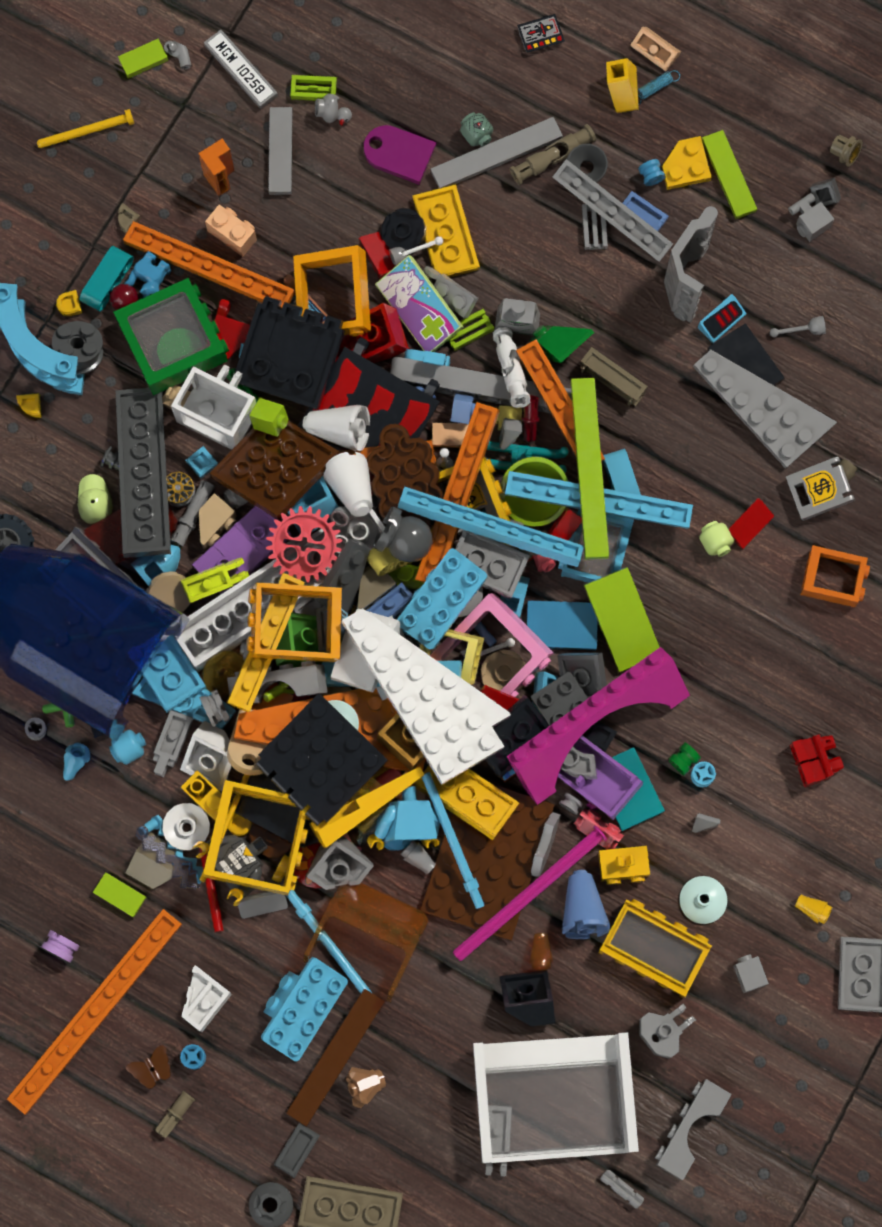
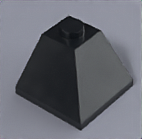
(529, 997)

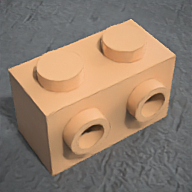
(231, 230)

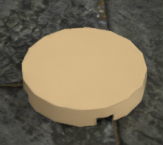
(169, 590)
(501, 668)

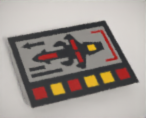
(540, 33)

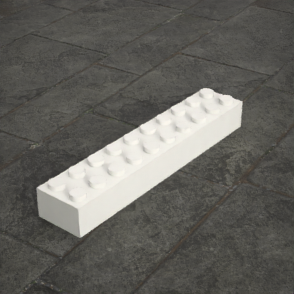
(224, 620)

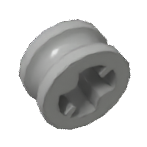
(32, 735)
(571, 803)

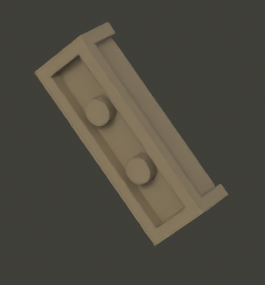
(613, 377)

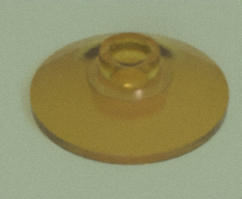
(225, 659)

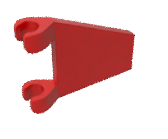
(230, 330)

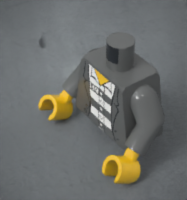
(238, 859)

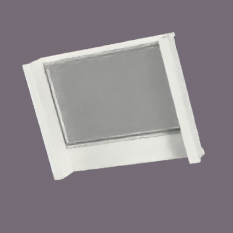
(555, 1098)

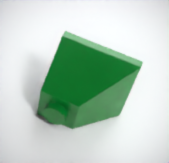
(560, 341)

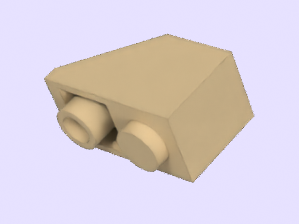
(214, 519)

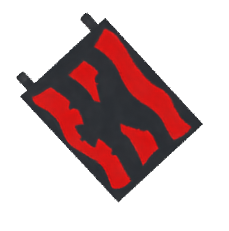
(385, 395)

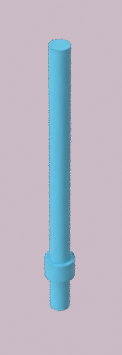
(471, 884)
(304, 912)

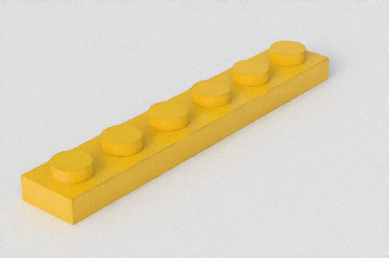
(272, 629)

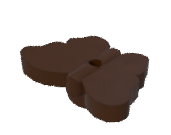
(142, 1070)

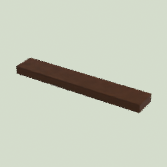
(335, 1057)

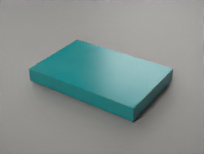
(645, 802)

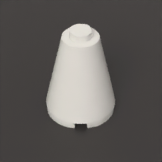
(340, 426)
(350, 481)

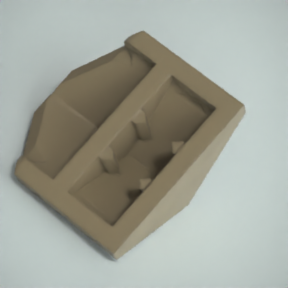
(146, 870)

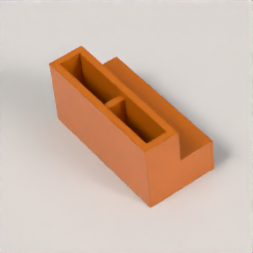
(217, 165)

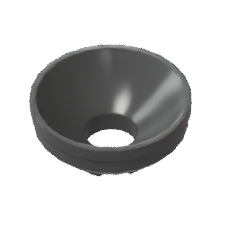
(592, 154)
(284, 1204)

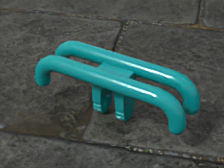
(521, 451)

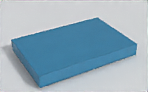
(563, 624)

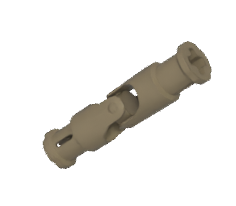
(540, 161)

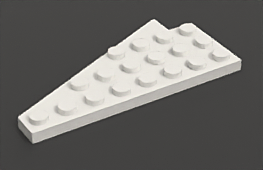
(439, 708)

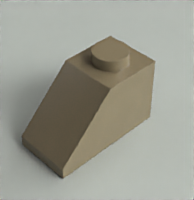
(373, 588)

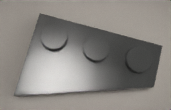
(347, 573)

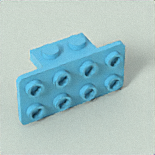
(441, 598)
(301, 1007)

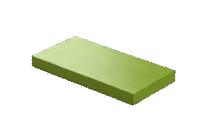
(622, 618)

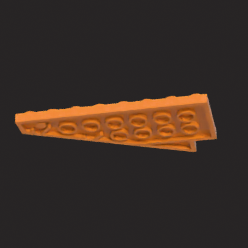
(373, 714)

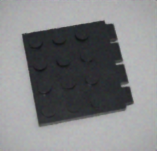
(290, 352)
(320, 760)

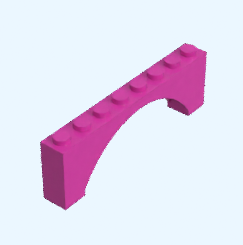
(541, 758)

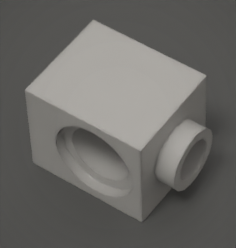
(750, 973)

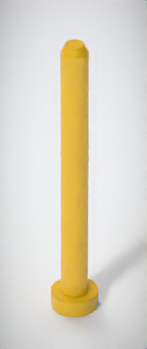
(88, 129)

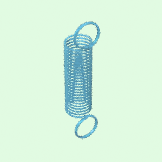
(654, 86)

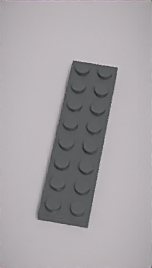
(142, 473)

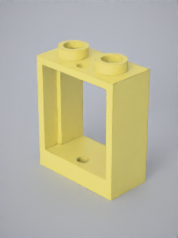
(472, 654)

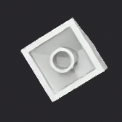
(208, 755)

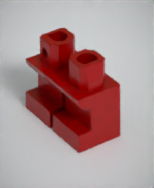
(815, 749)

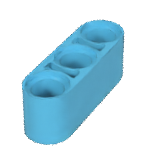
(620, 472)

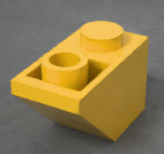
(623, 84)
(203, 794)

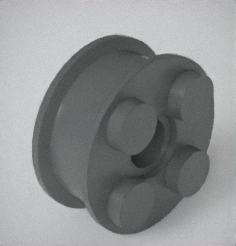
(82, 336)

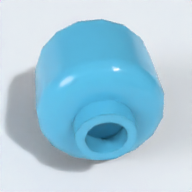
(128, 747)

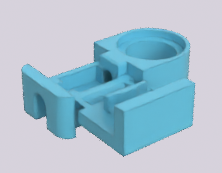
(428, 357)

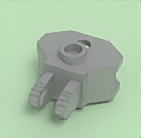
(665, 1029)

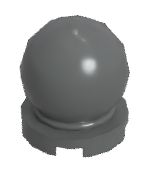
(405, 537)

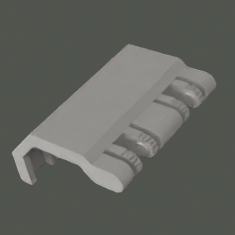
(682, 289)

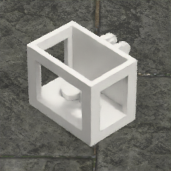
(215, 407)

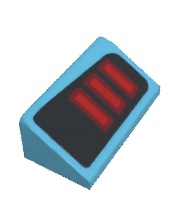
(722, 319)

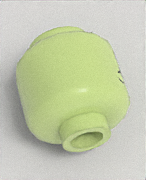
(716, 538)

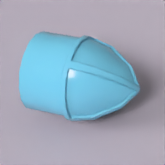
(152, 566)

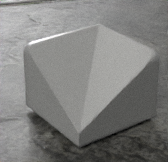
(509, 432)

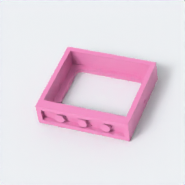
(538, 649)

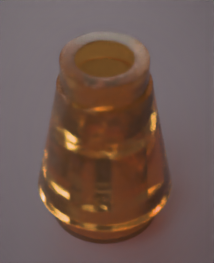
(541, 953)

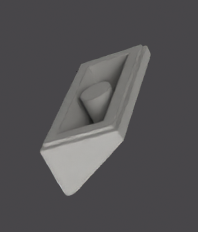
(261, 904)

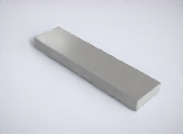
(280, 151)

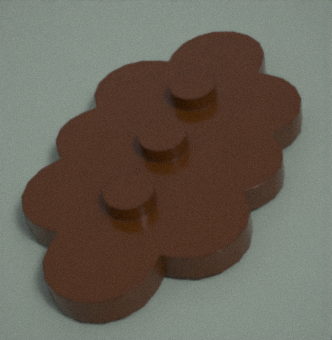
(401, 464)

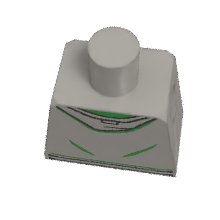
(518, 315)

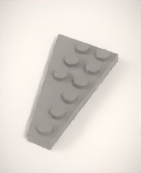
(772, 415)

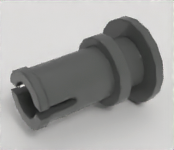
(110, 459)

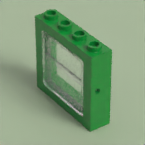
(171, 335)

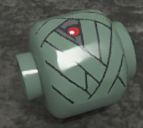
(476, 129)

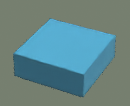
(201, 462)

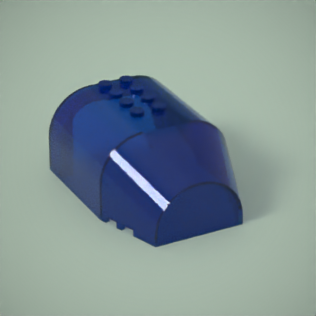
(78, 632)

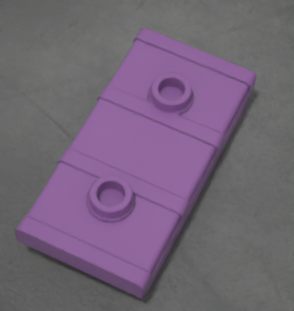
(244, 541)
(613, 784)

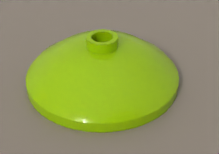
(530, 511)

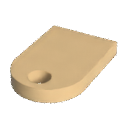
(240, 750)

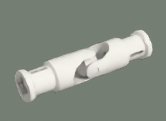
(511, 367)

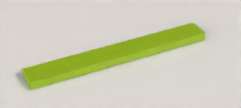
(589, 468)

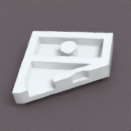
(204, 999)

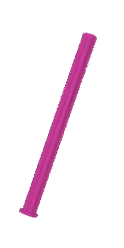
(529, 893)

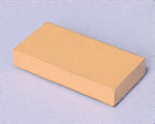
(448, 434)

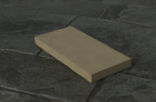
(348, 1205)

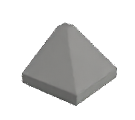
(704, 822)

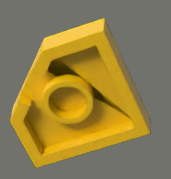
(686, 164)

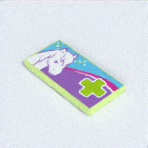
(419, 305)

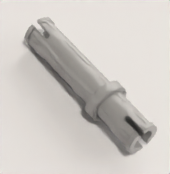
(188, 521)

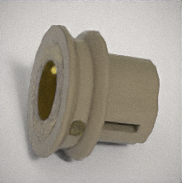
(846, 149)

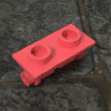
(610, 830)

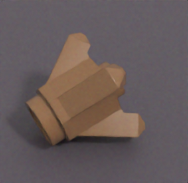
(364, 1085)

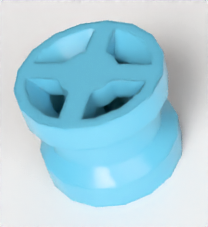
(705, 770)

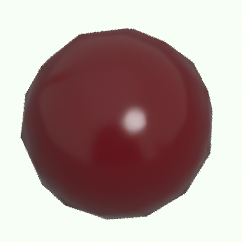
(122, 296)

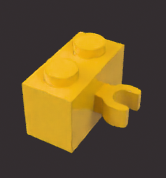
(624, 864)

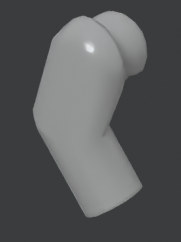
(180, 52)

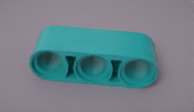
(106, 277)

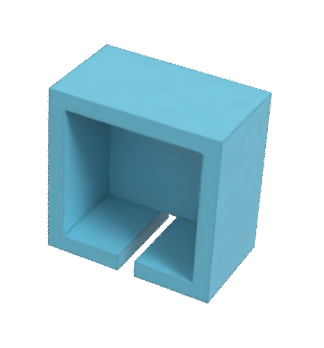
(318, 497)

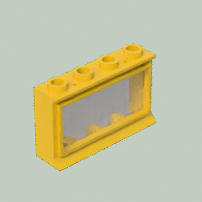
(656, 947)

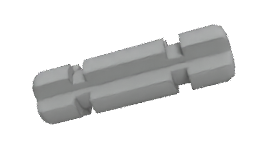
(622, 1189)

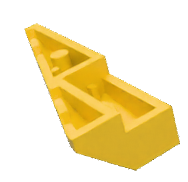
(362, 807)

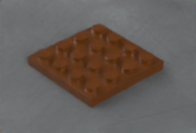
(274, 469)

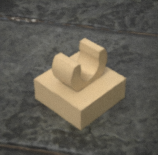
(171, 394)

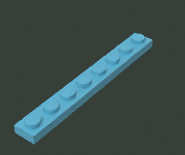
(616, 502)
(491, 526)

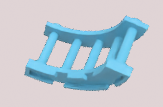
(38, 359)

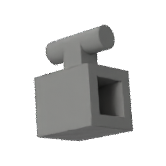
(813, 219)

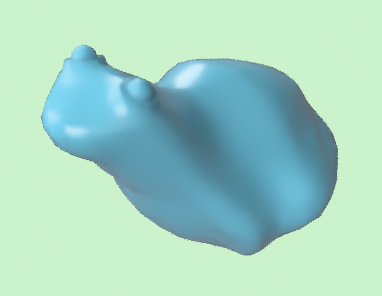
(75, 759)

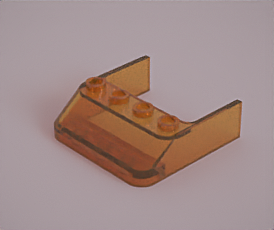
(378, 916)

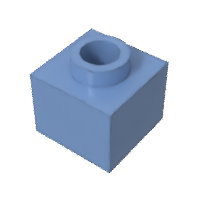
(462, 408)

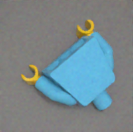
(407, 821)

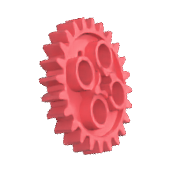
(307, 523)

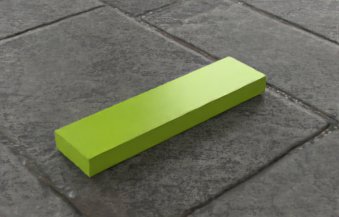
(729, 174)

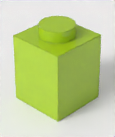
(268, 417)

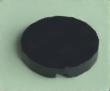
(403, 229)

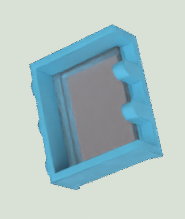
(589, 570)

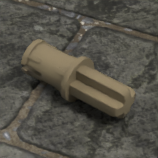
(174, 1114)

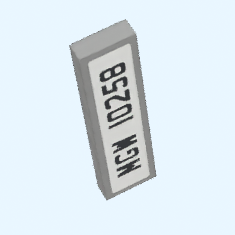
(240, 69)

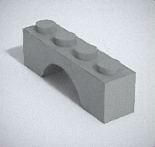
(304, 680)
(676, 1156)

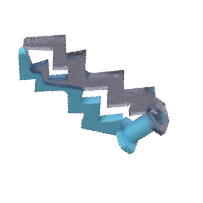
(176, 860)

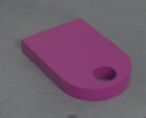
(400, 154)

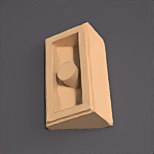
(655, 48)

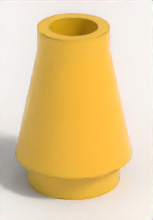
(814, 908)

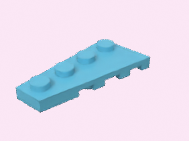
(191, 707)

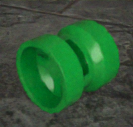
(684, 758)

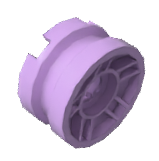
(60, 946)

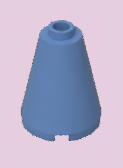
(583, 908)

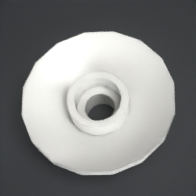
(177, 818)

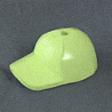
(94, 488)

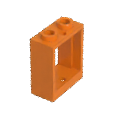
(809, 590)

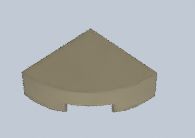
(126, 217)

